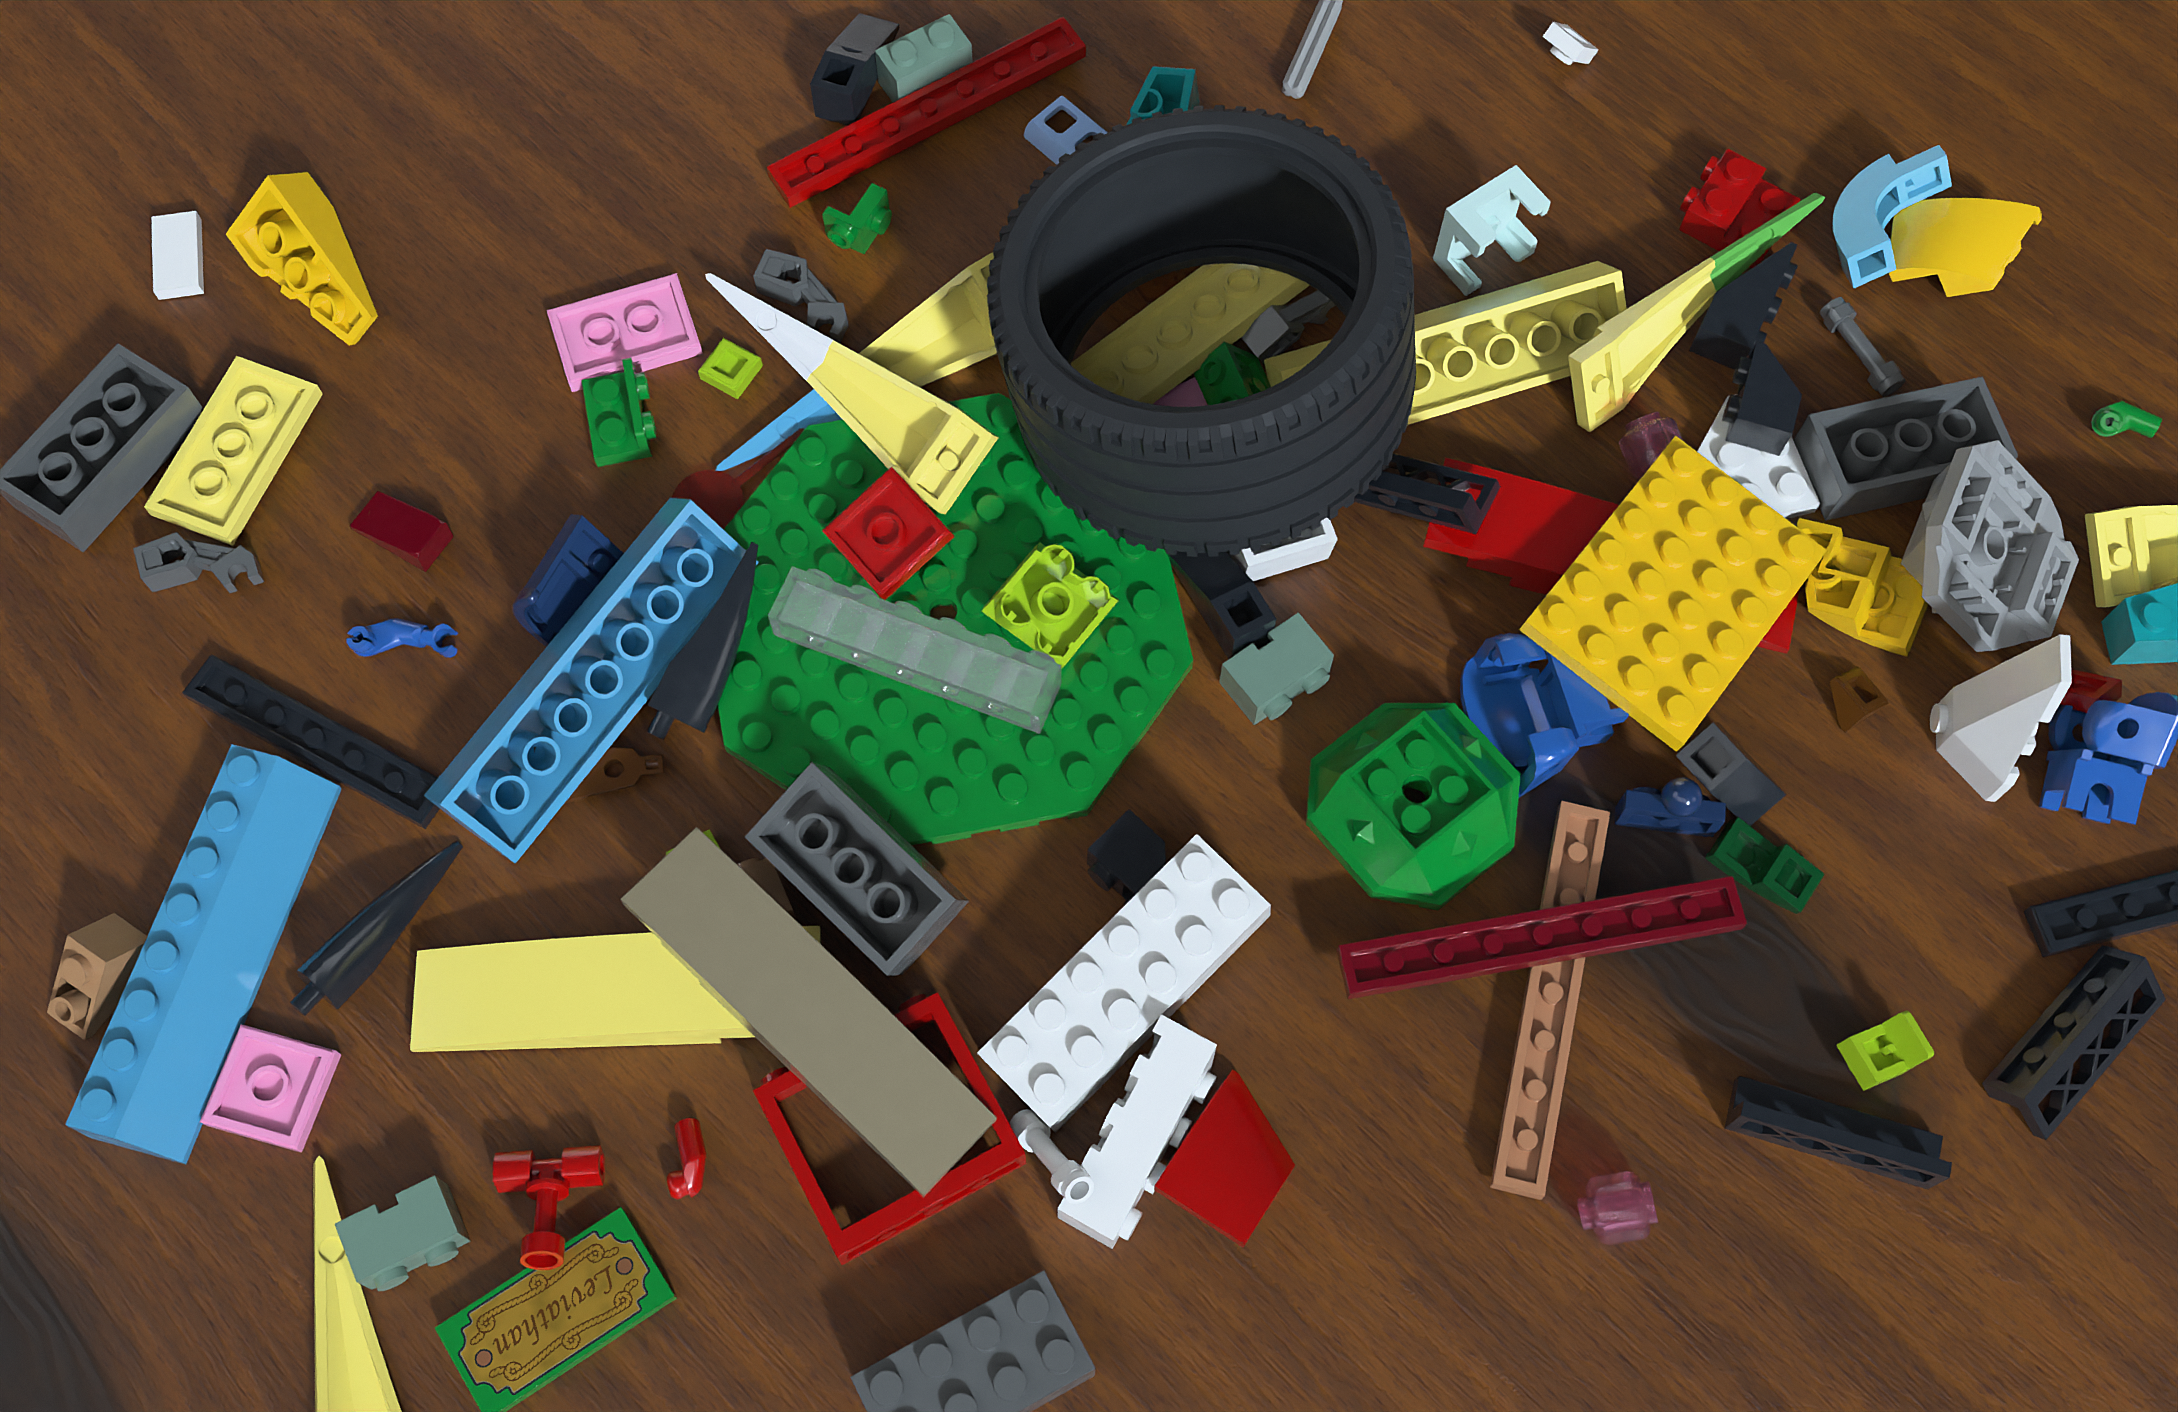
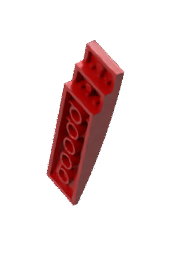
(1539, 532)

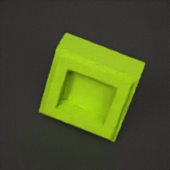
(730, 368)

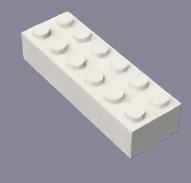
(1123, 981)

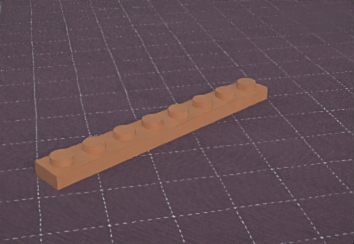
(1548, 1013)

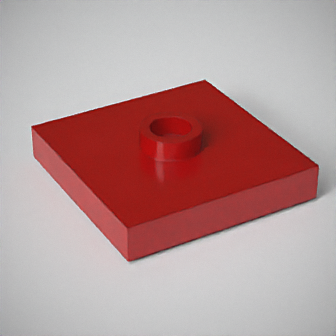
(888, 533)

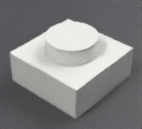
(1569, 45)

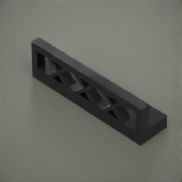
(1430, 502)
(2072, 1028)
(1836, 1133)

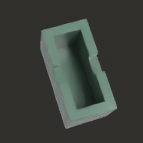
(922, 57)
(1269, 678)
(415, 1232)

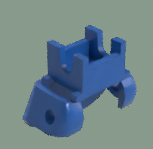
(1531, 714)
(2111, 764)

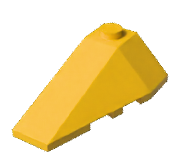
(300, 244)

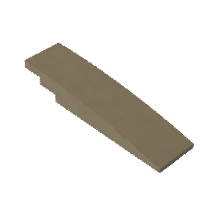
(809, 1011)

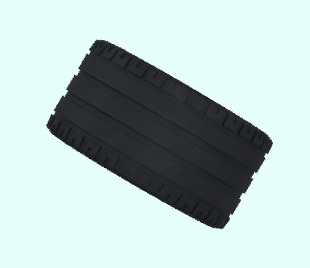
(1183, 197)

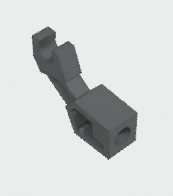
(822, 307)
(1283, 325)
(222, 561)

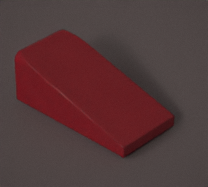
(403, 530)

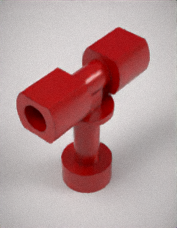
(547, 1183)

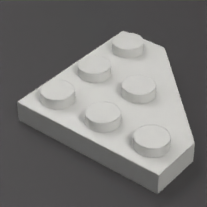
(1772, 478)

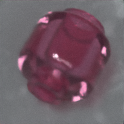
(1646, 440)
(1618, 1208)

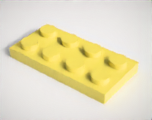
(234, 450)

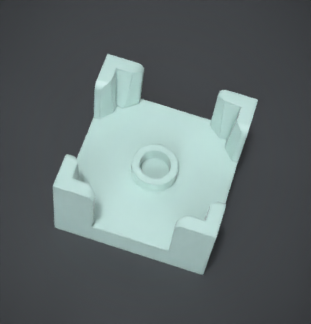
(1486, 217)

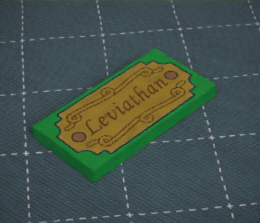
(555, 1317)

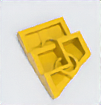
(1960, 241)
(1863, 590)

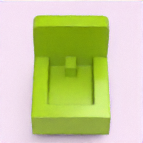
(1886, 1050)

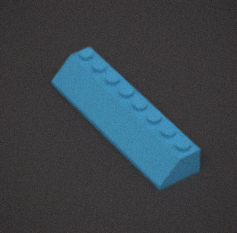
(588, 681)
(205, 956)

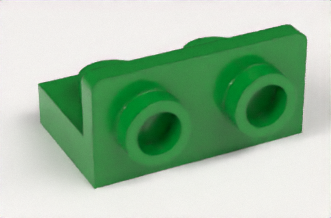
(1230, 375)
(617, 416)

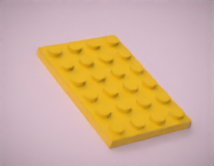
(1674, 593)

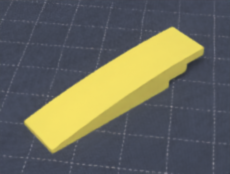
(563, 996)

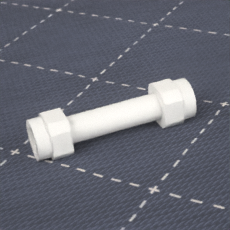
(1067, 1175)

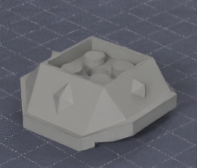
(1991, 550)

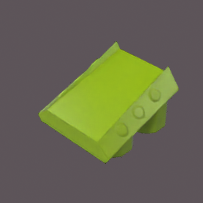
(1050, 603)

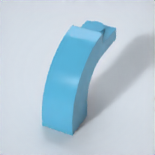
(1873, 200)

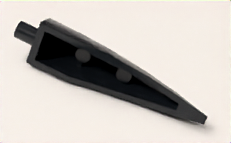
(702, 667)
(366, 938)

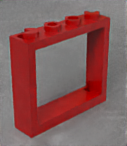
(913, 1207)

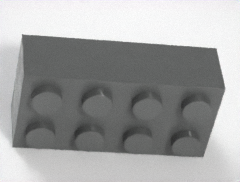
(1894, 445)
(99, 447)
(856, 869)
(992, 1359)

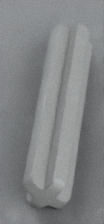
(1311, 47)

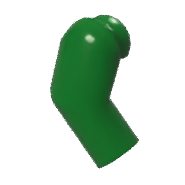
(2122, 417)

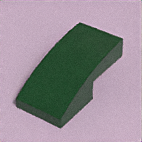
(1768, 870)

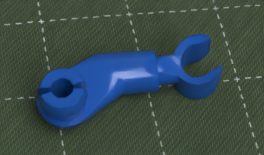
(396, 632)

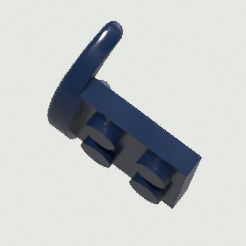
(564, 578)

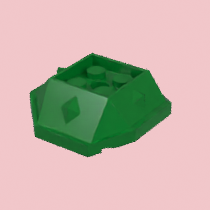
(1404, 847)

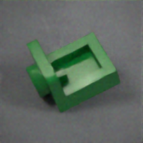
(865, 222)

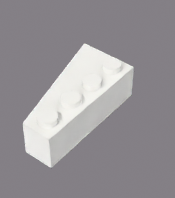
(1141, 1131)

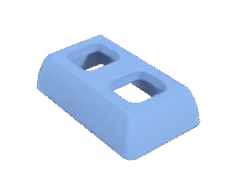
(1057, 144)

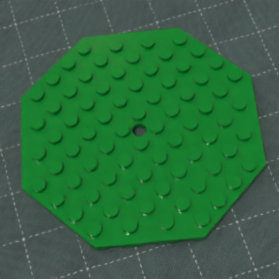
(912, 754)

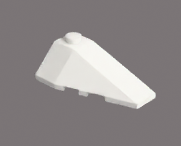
(1997, 713)

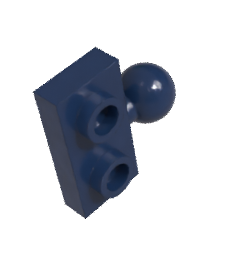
(1676, 810)

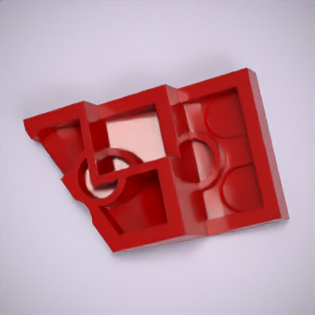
(1228, 1164)

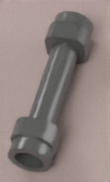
(1884, 376)

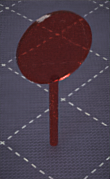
(720, 493)

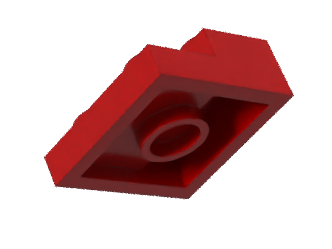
(1732, 202)

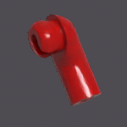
(693, 1160)

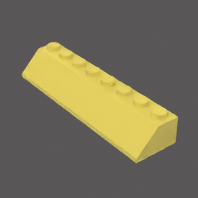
(1497, 339)

